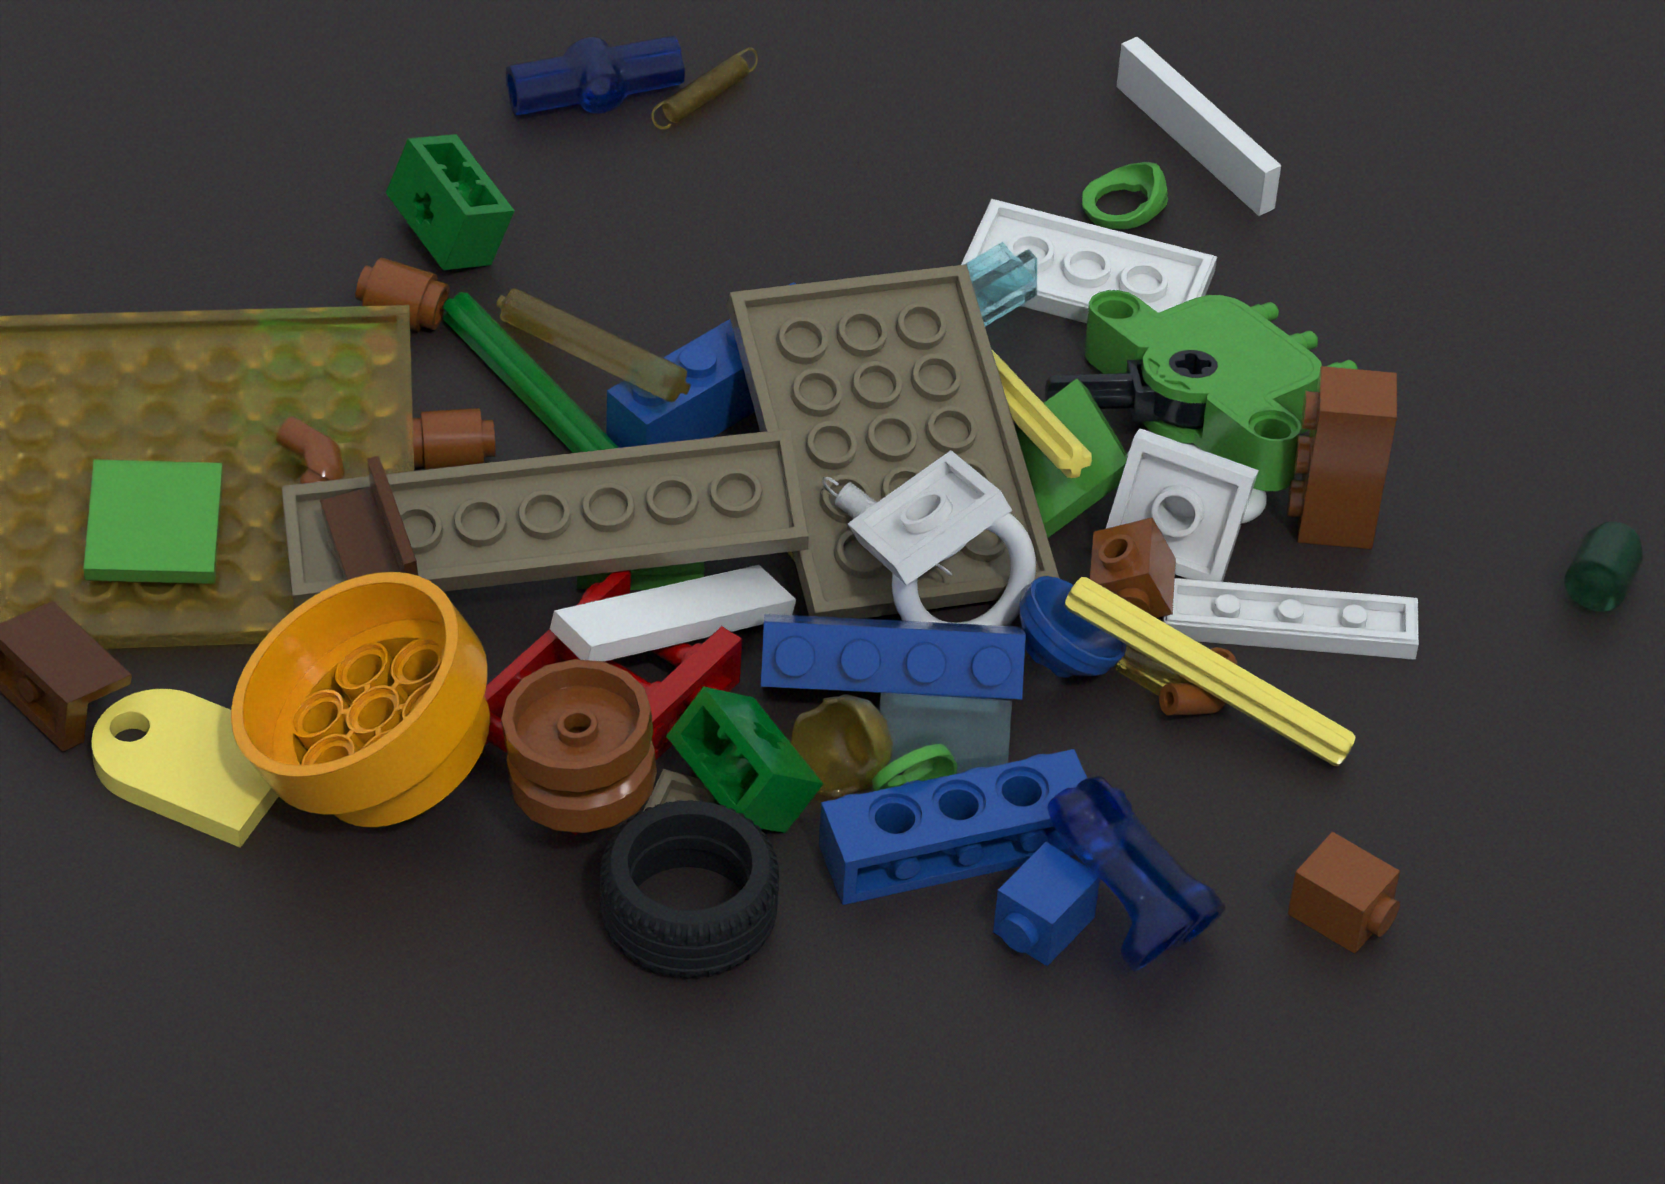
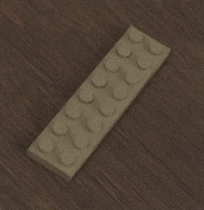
(573, 513)

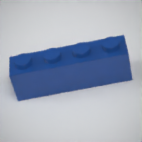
(713, 404)
(893, 656)

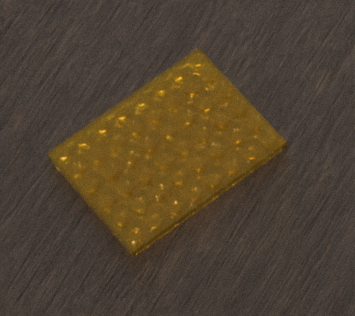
(185, 392)

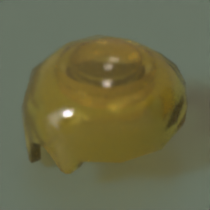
(843, 743)

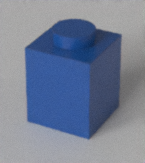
(1046, 904)

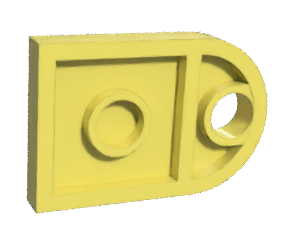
(183, 764)

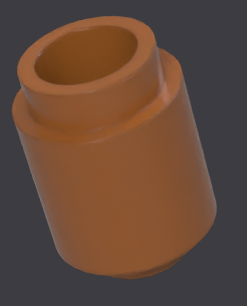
(402, 284)
(452, 438)

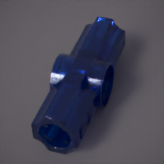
(595, 75)

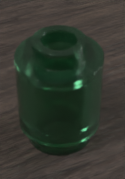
(1604, 566)

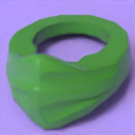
(1132, 177)
(920, 764)

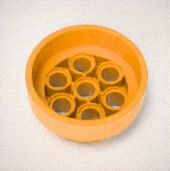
(365, 701)

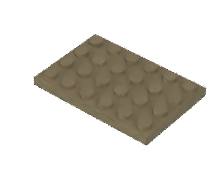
(874, 391)

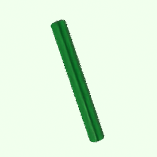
(524, 375)

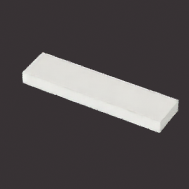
(1198, 126)
(670, 614)
(1295, 618)

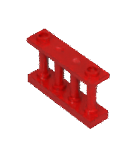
(709, 664)

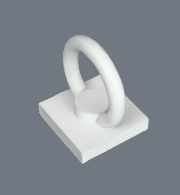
(1191, 497)
(934, 520)

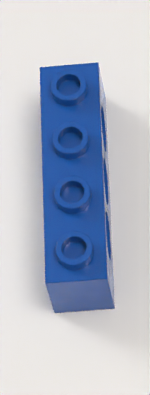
(944, 826)

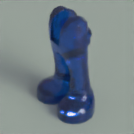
(1154, 889)

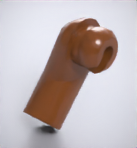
(318, 451)
(1189, 698)

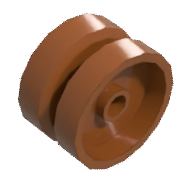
(579, 745)

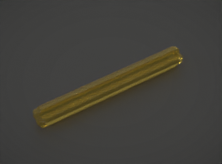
(594, 345)

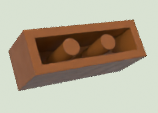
(1343, 457)

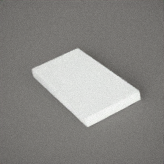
(1086, 259)

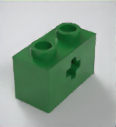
(449, 201)
(744, 758)

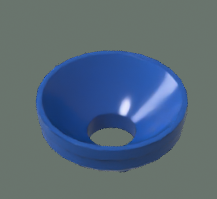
(1060, 637)

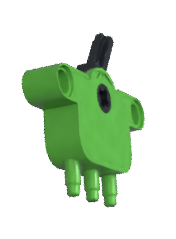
(1204, 376)

